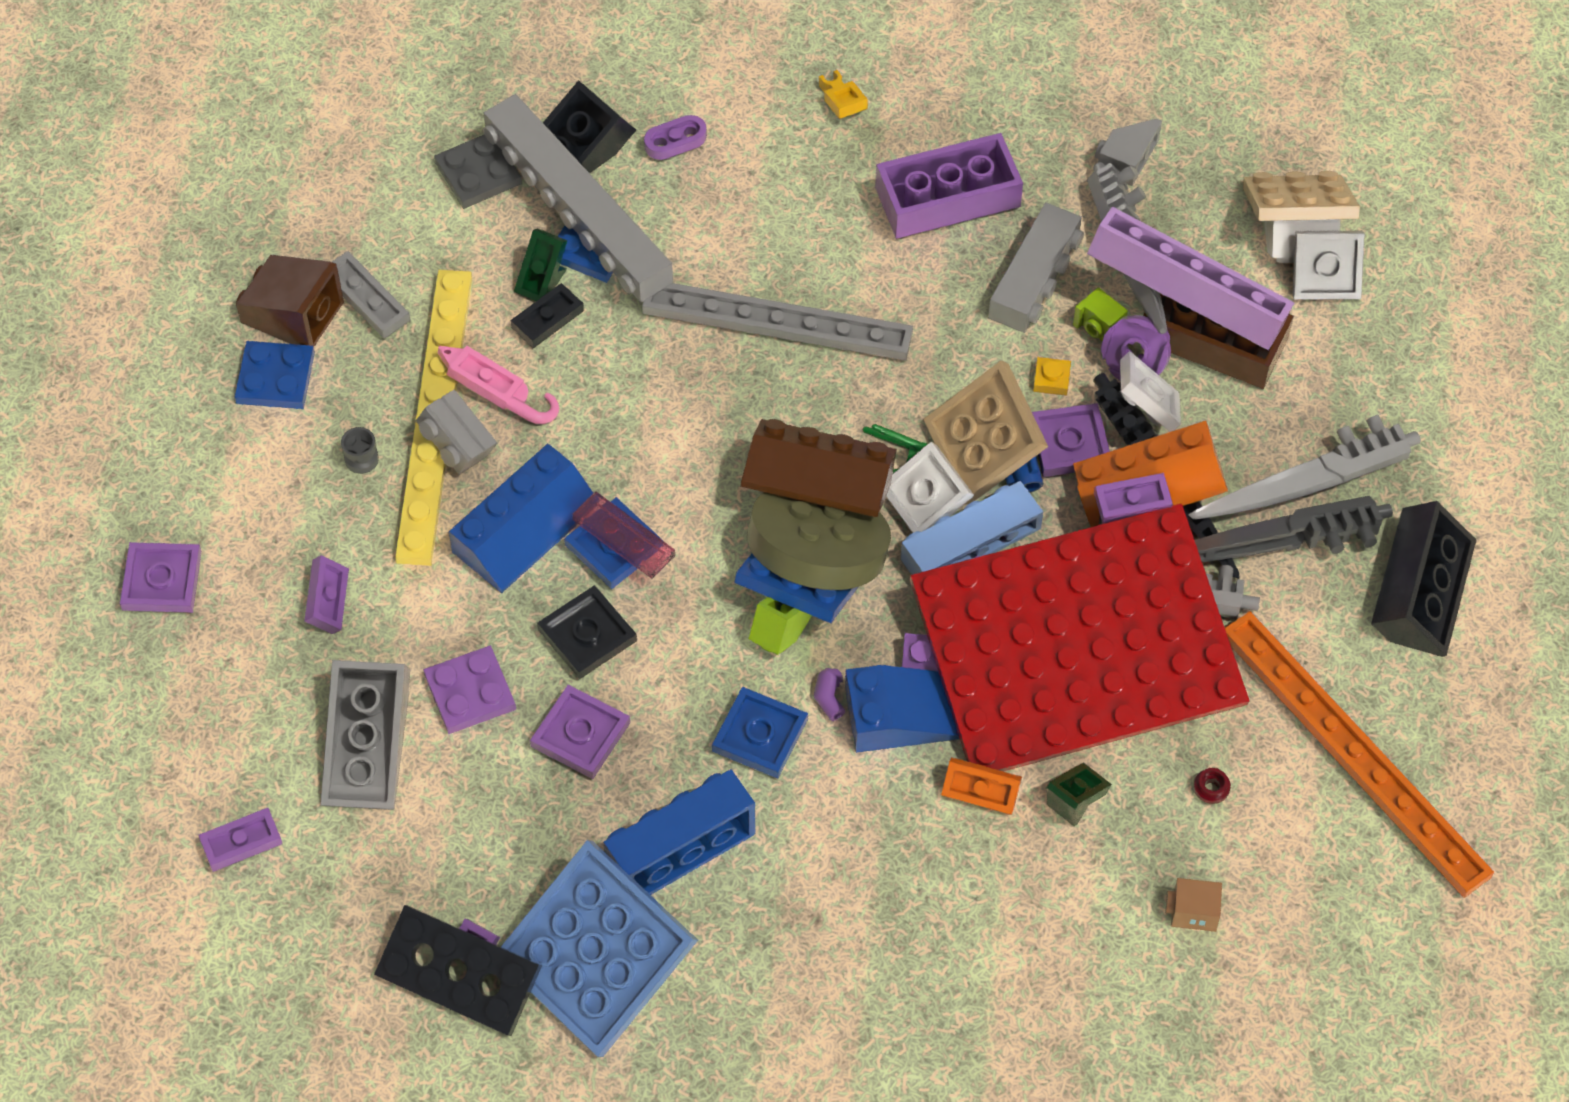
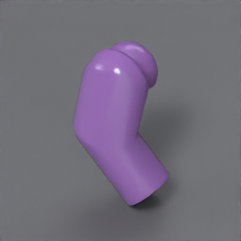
(825, 690)

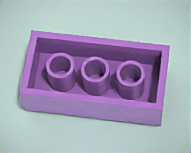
(948, 185)

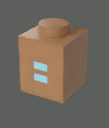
(1195, 904)

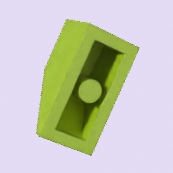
(777, 625)

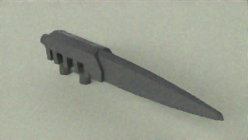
(1324, 522)

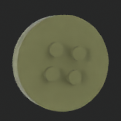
(817, 542)

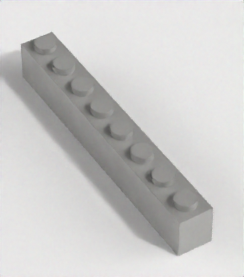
(578, 198)

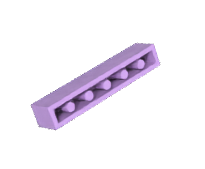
(1190, 278)

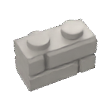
(455, 432)

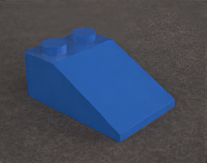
(897, 707)

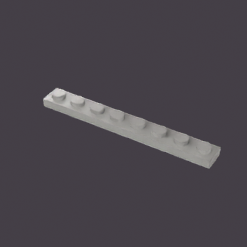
(781, 320)

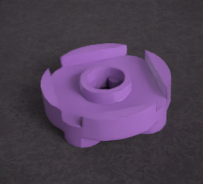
(1132, 330)

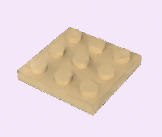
(1300, 196)
(987, 430)

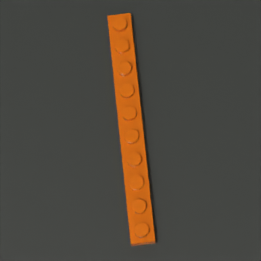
(1358, 755)

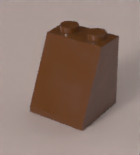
(292, 299)

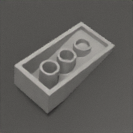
(364, 734)

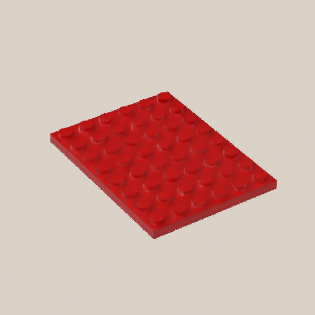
(1078, 640)

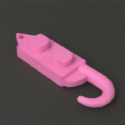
(494, 383)

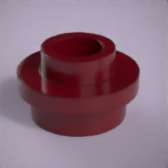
(1216, 777)

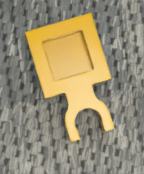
(841, 97)

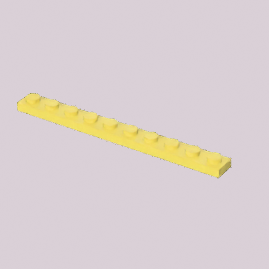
(426, 466)

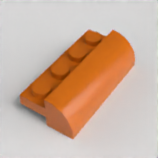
(1183, 456)

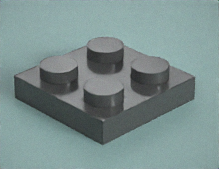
(476, 171)

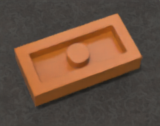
(981, 785)

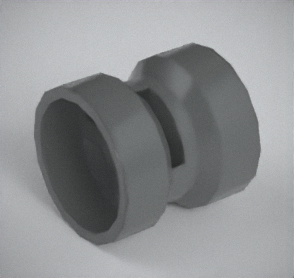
(359, 450)

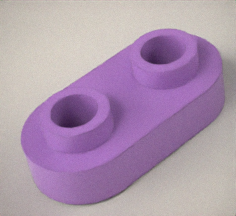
(674, 138)

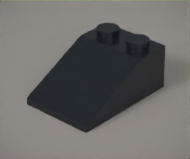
(588, 127)

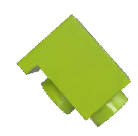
(1098, 313)

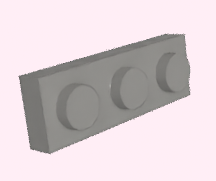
(369, 296)

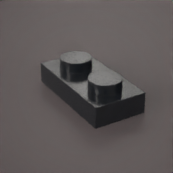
(547, 315)

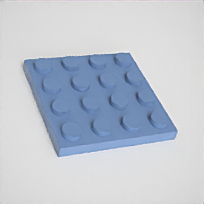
(599, 947)

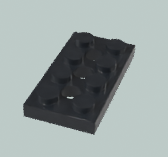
(481, 958)

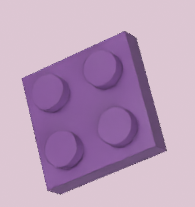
(1071, 437)
(160, 577)
(469, 689)
(580, 731)

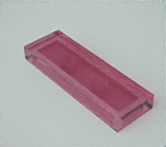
(624, 535)

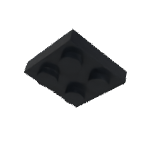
(587, 632)

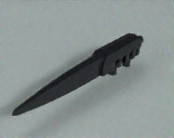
(1135, 428)

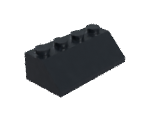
(1424, 579)

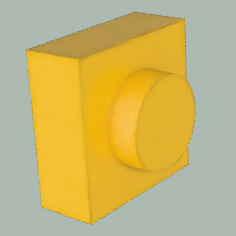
(1052, 376)

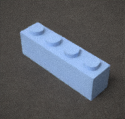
(976, 531)

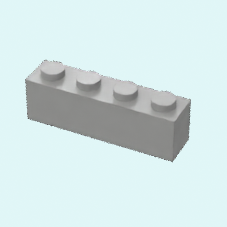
(1035, 268)

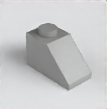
(1130, 146)

